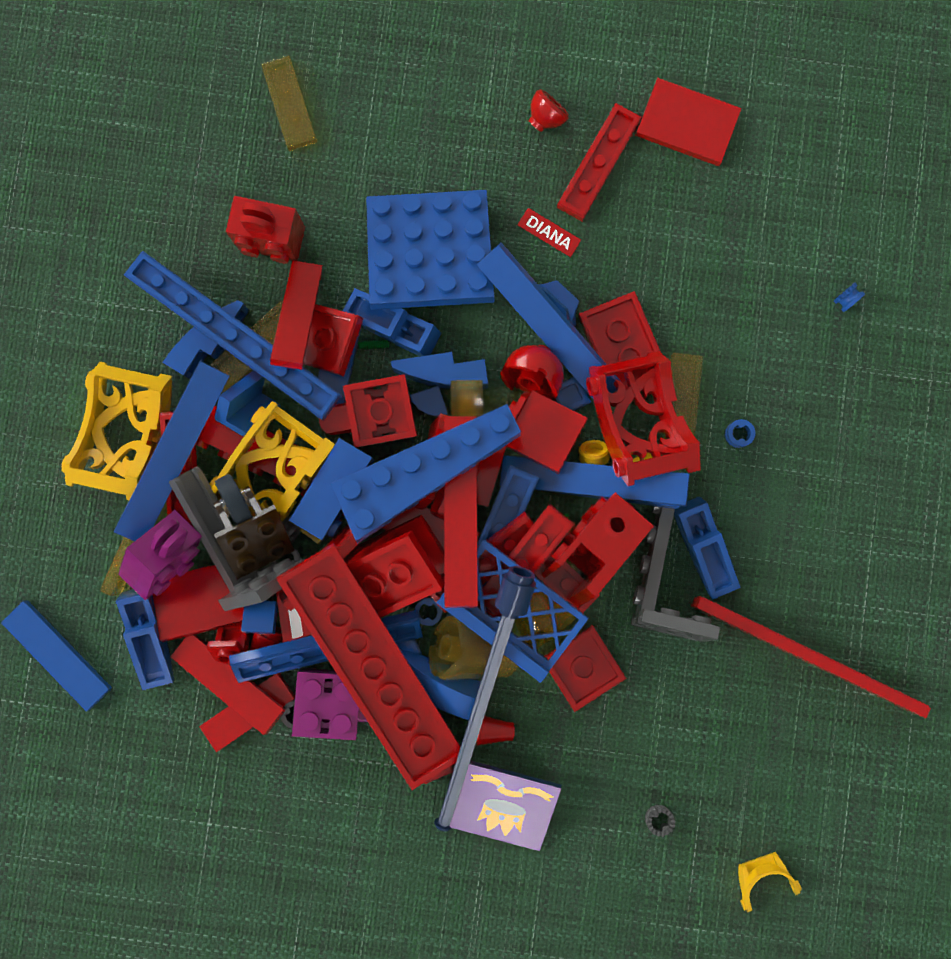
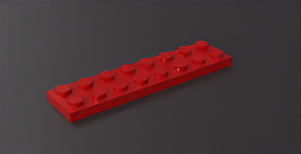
(370, 665)

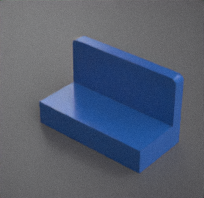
(241, 402)

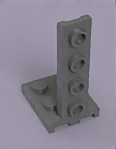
(197, 501)
(645, 596)

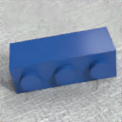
(319, 507)

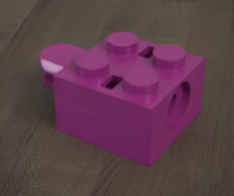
(160, 555)
(324, 707)

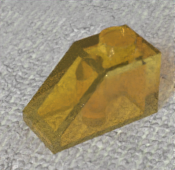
(467, 398)

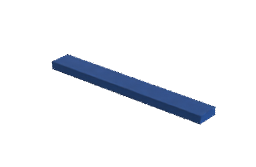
(230, 334)

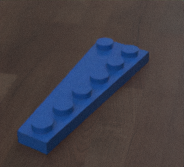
(399, 482)

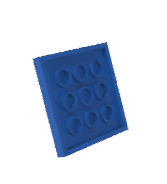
(428, 249)

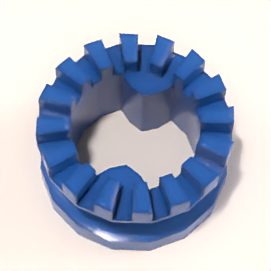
(849, 297)
(741, 442)
(428, 621)

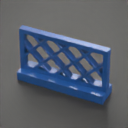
(517, 649)

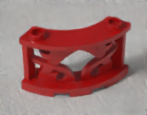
(680, 448)

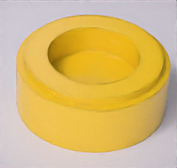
(594, 452)

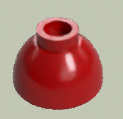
(546, 111)

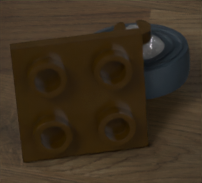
(254, 539)

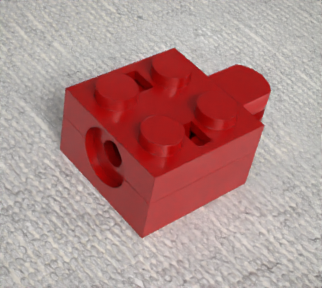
(265, 229)
(373, 412)

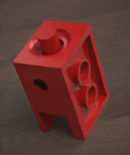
(600, 544)
(399, 566)

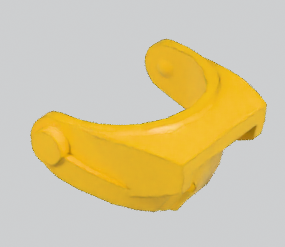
(758, 868)

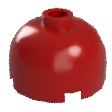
(534, 369)

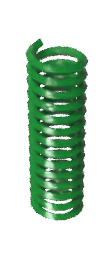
(371, 345)

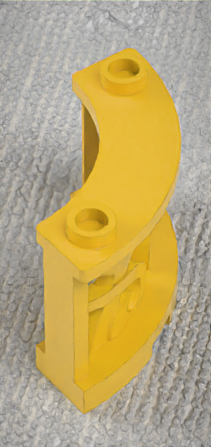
(153, 401)
(303, 459)

